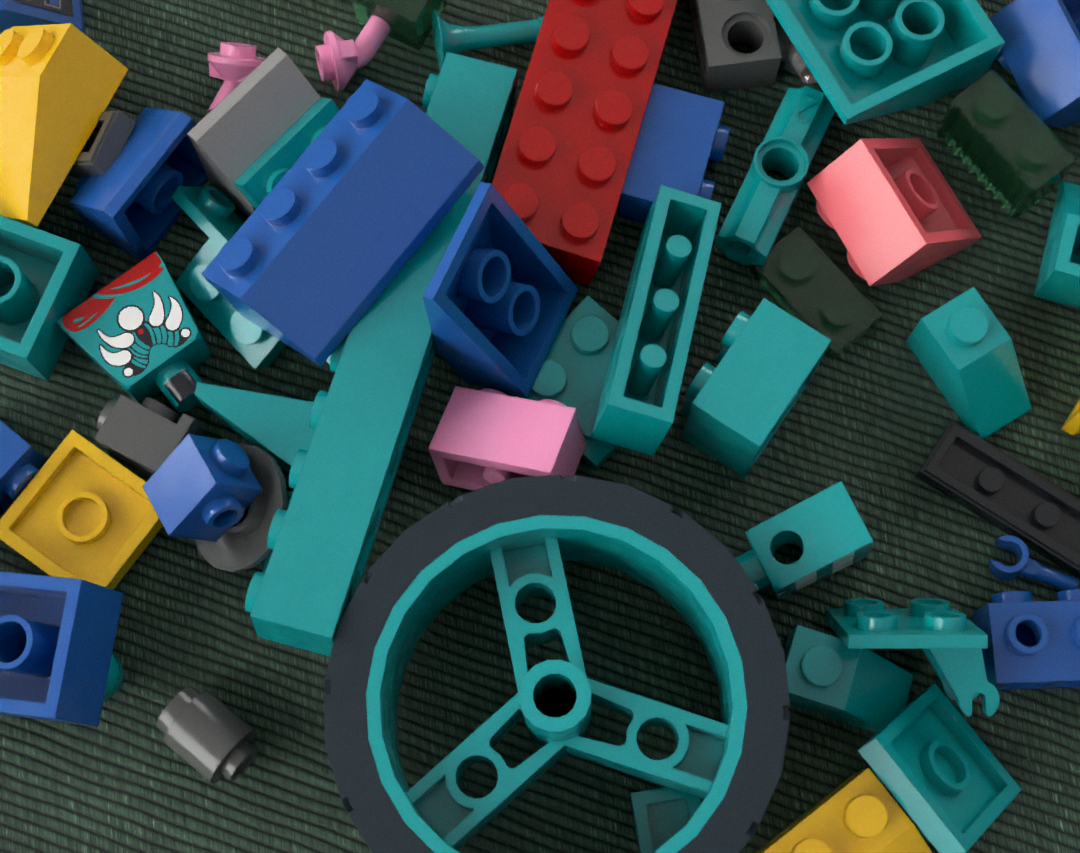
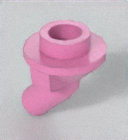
(341, 58)
(232, 65)

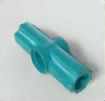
(763, 201)

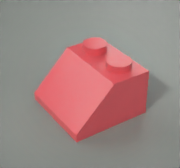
(891, 209)

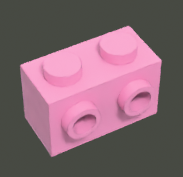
(504, 437)

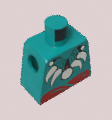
(142, 334)

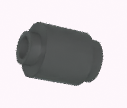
(208, 735)

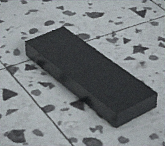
(1006, 495)

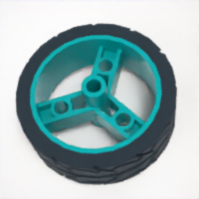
(521, 536)

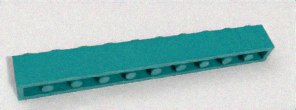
(372, 400)

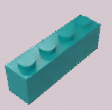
(657, 321)

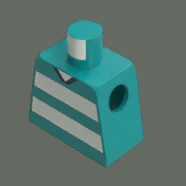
(825, 531)

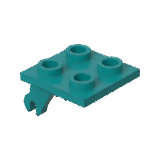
(942, 633)

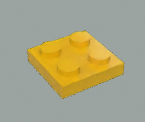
(82, 516)

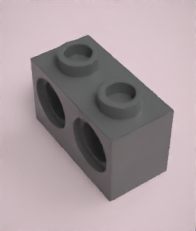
(731, 22)

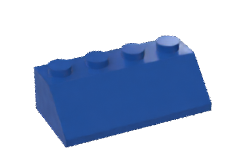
(343, 221)

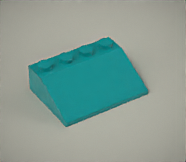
(889, 52)

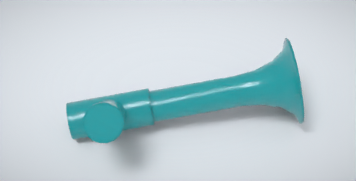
(461, 39)

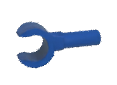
(1027, 566)

